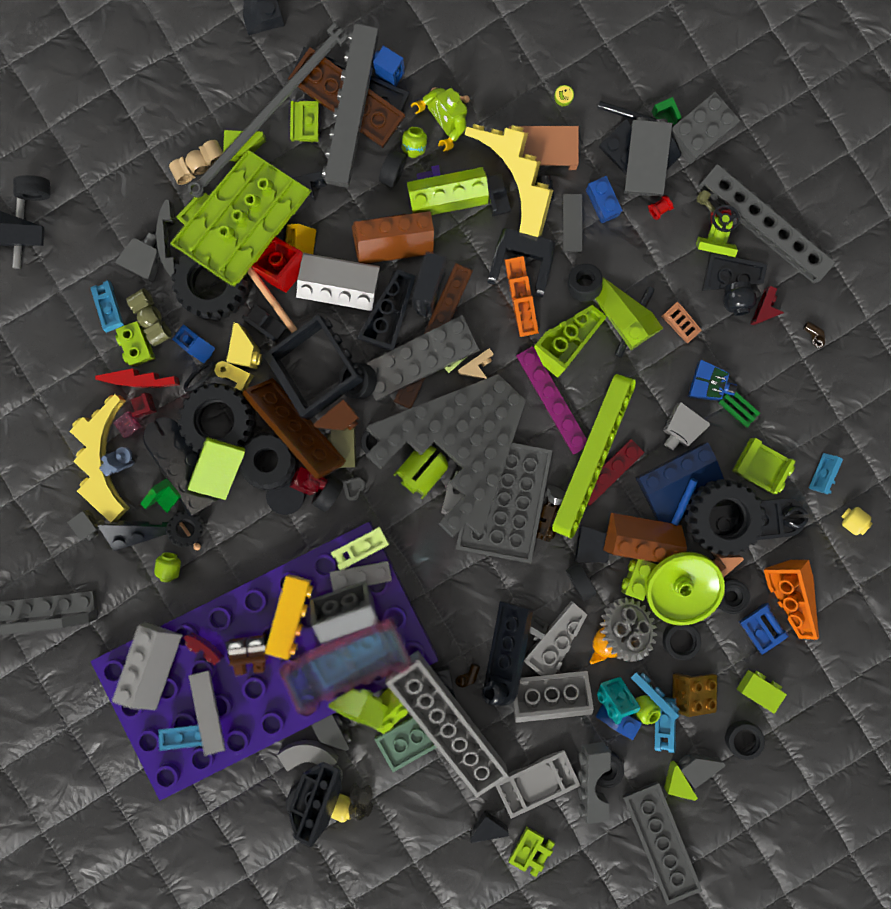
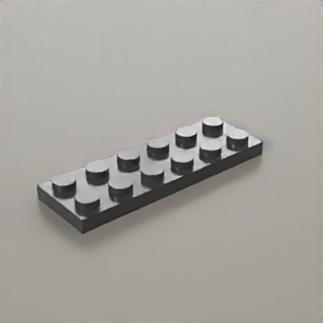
(422, 357)
(662, 843)

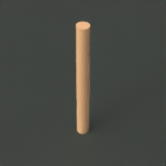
(272, 300)

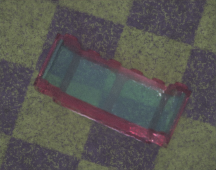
(344, 664)

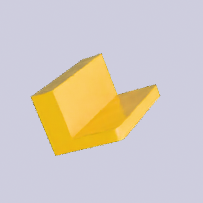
(301, 237)

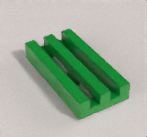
(751, 418)

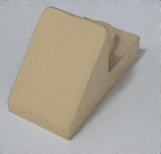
(472, 368)

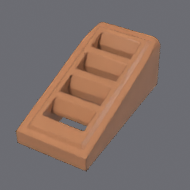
(687, 318)

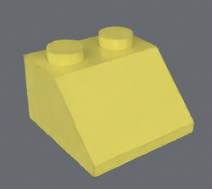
(243, 349)

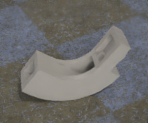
(307, 751)

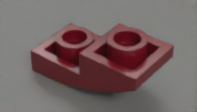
(195, 643)

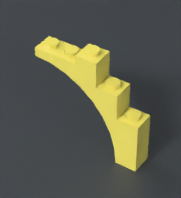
(510, 147)
(93, 434)

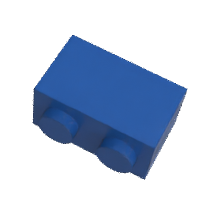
(388, 66)
(603, 199)

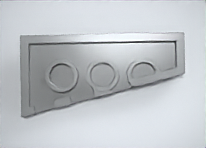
(547, 654)

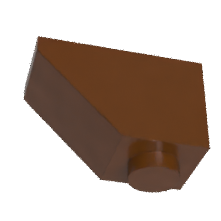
(338, 418)

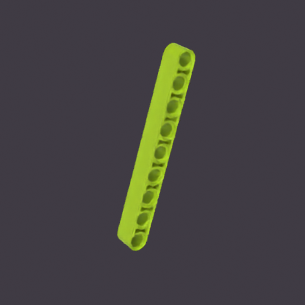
(594, 455)

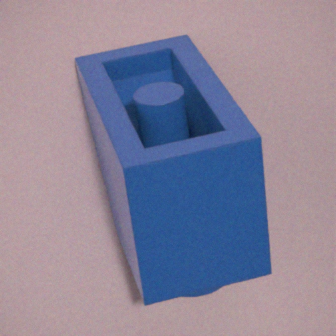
(193, 344)
(628, 726)

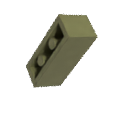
(345, 444)

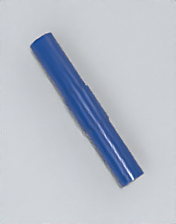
(684, 501)

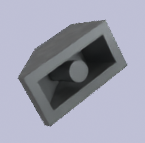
(699, 767)

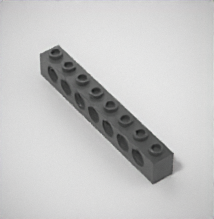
(769, 235)

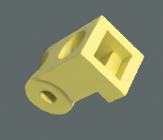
(228, 371)

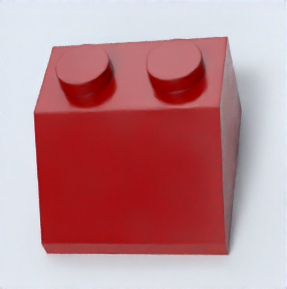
(279, 264)

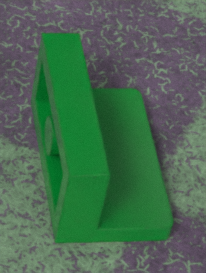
(164, 494)

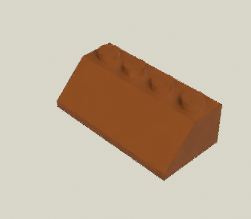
(393, 237)
(643, 538)

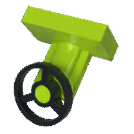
(719, 233)

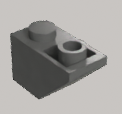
(332, 732)

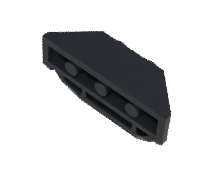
(314, 802)

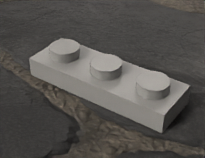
(370, 573)

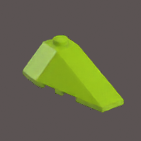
(627, 315)
(564, 342)

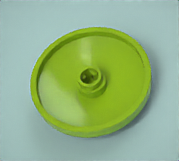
(685, 588)

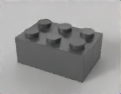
(703, 127)
(343, 611)

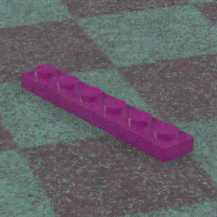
(552, 400)

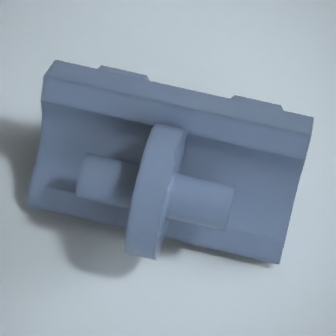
(116, 461)

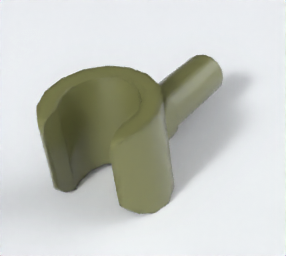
(703, 198)

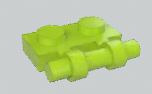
(526, 849)

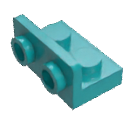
(617, 699)

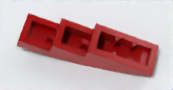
(132, 379)

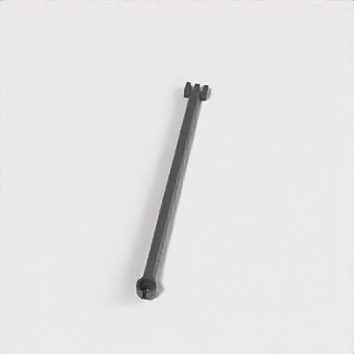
(270, 108)

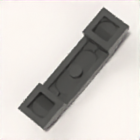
(165, 217)

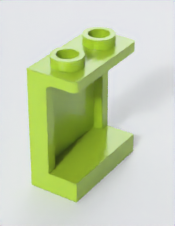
(764, 466)

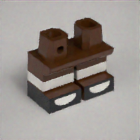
(247, 651)

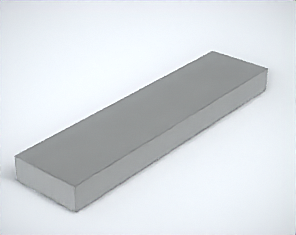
(207, 713)

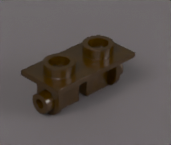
(545, 529)

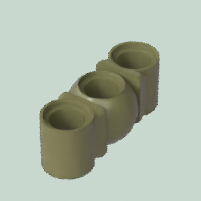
(149, 317)

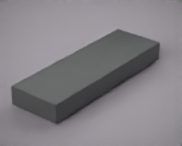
(572, 223)

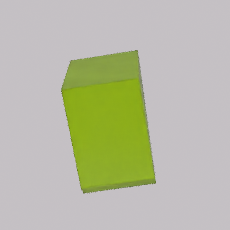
(677, 784)

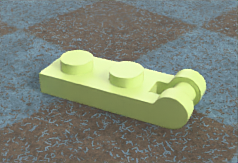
(360, 548)

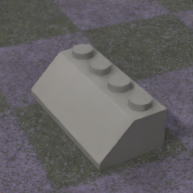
(337, 281)
(147, 667)
(553, 697)

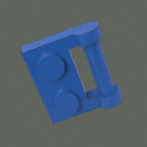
(759, 632)

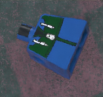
(710, 382)

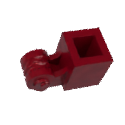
(306, 482)

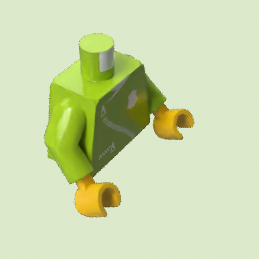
(448, 112)

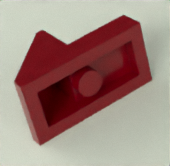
(764, 310)

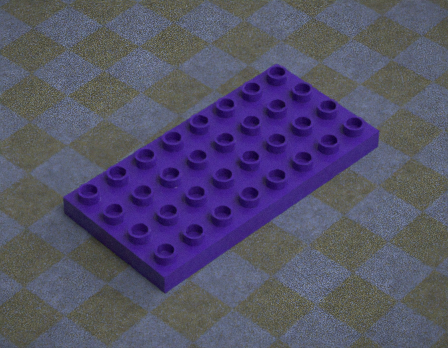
(252, 706)

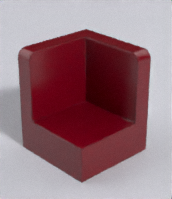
(143, 405)

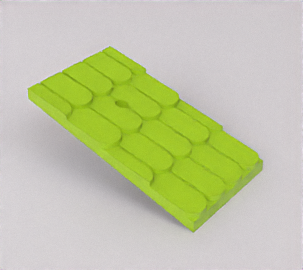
(231, 229)

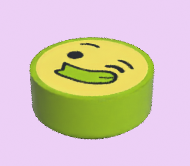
(563, 95)

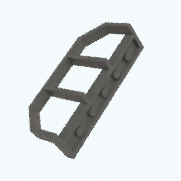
(46, 606)

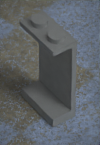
(648, 157)

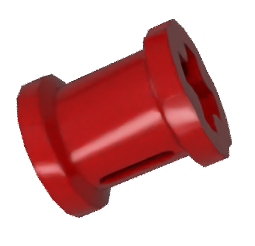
(660, 207)

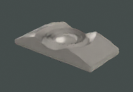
(537, 783)

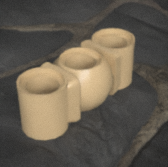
(196, 162)

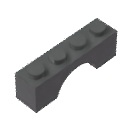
(594, 762)

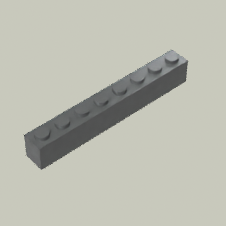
(351, 105)

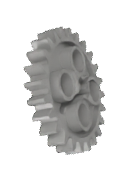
(628, 629)

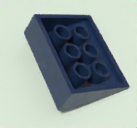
(667, 482)

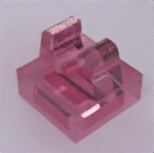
(127, 424)

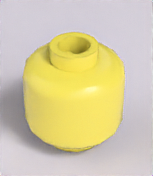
(856, 521)
(341, 809)

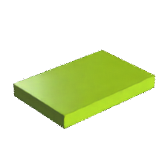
(216, 468)

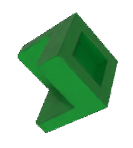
(667, 110)

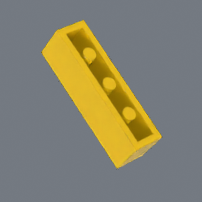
(288, 617)

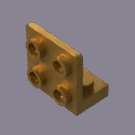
(695, 694)

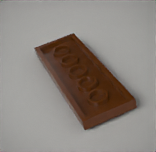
(323, 83)
(296, 432)

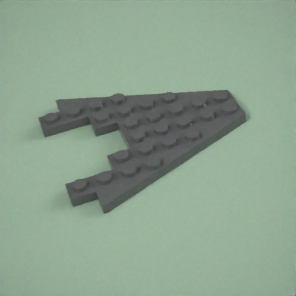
(473, 429)

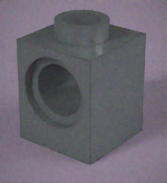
(84, 525)

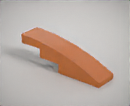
(521, 296)

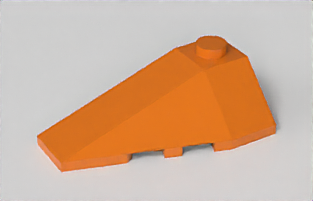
(794, 588)

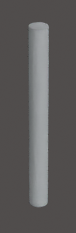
(17, 252)

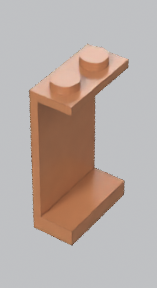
(552, 145)

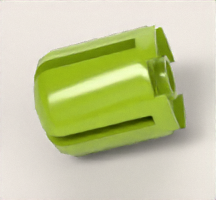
(428, 477)

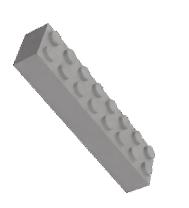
(448, 725)

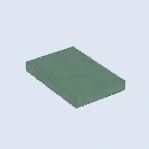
(404, 744)

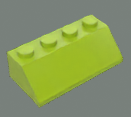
(449, 192)

